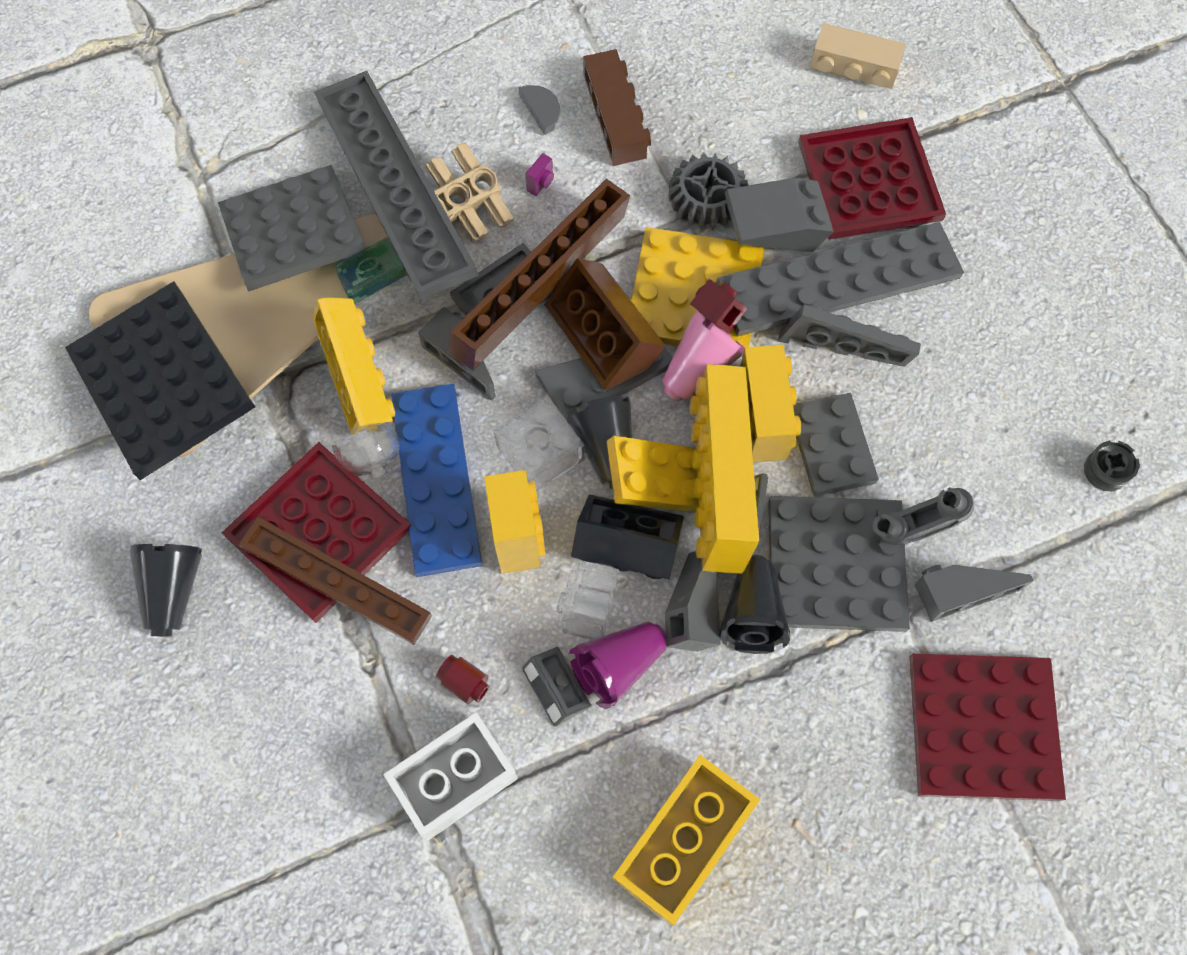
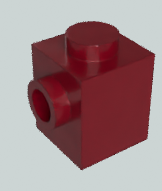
(719, 304)

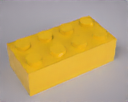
(685, 840)

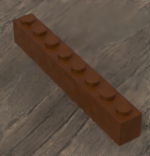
(537, 275)

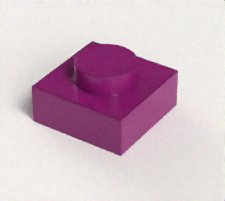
(539, 175)

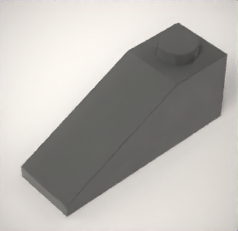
(435, 340)
(965, 587)

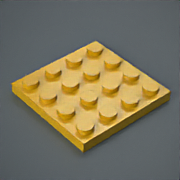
(674, 269)

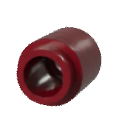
(463, 679)

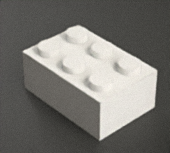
(450, 776)

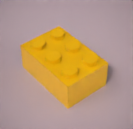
(770, 402)
(515, 521)

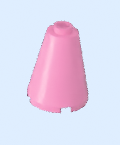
(700, 345)

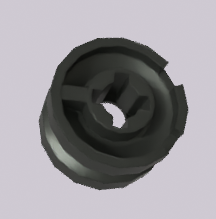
(1098, 465)

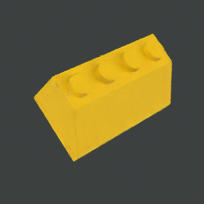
(352, 364)

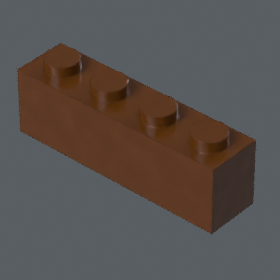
(615, 107)

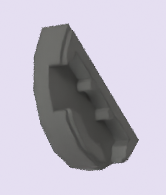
(542, 105)

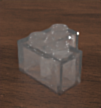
(588, 601)

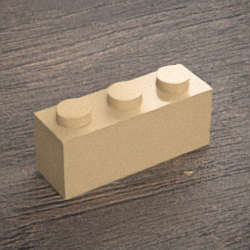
(857, 56)

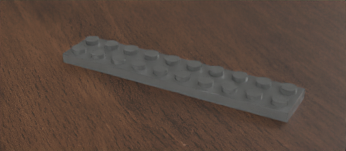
(396, 186)

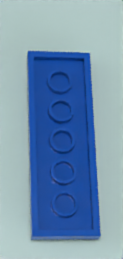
(436, 481)

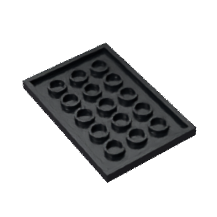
(158, 380)

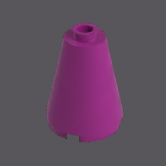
(617, 661)

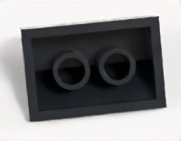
(627, 537)

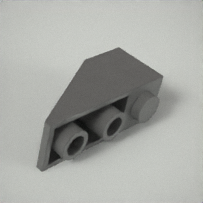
(693, 609)

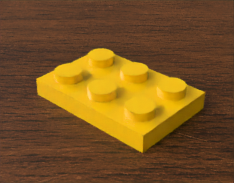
(652, 474)

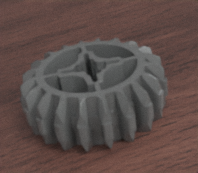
(691, 183)

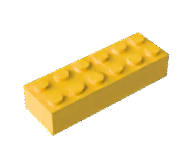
(723, 470)

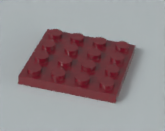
(873, 177)
(328, 512)
(986, 727)

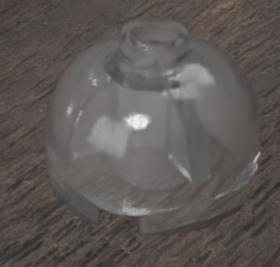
(368, 451)

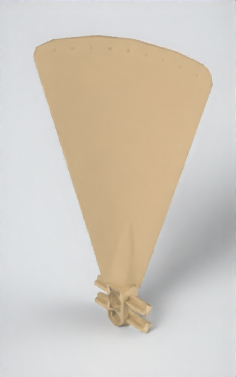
(274, 324)

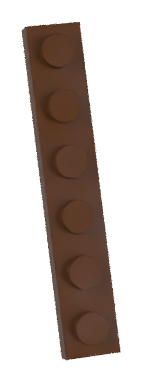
(336, 580)

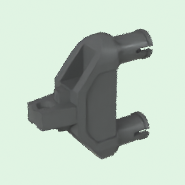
(925, 518)

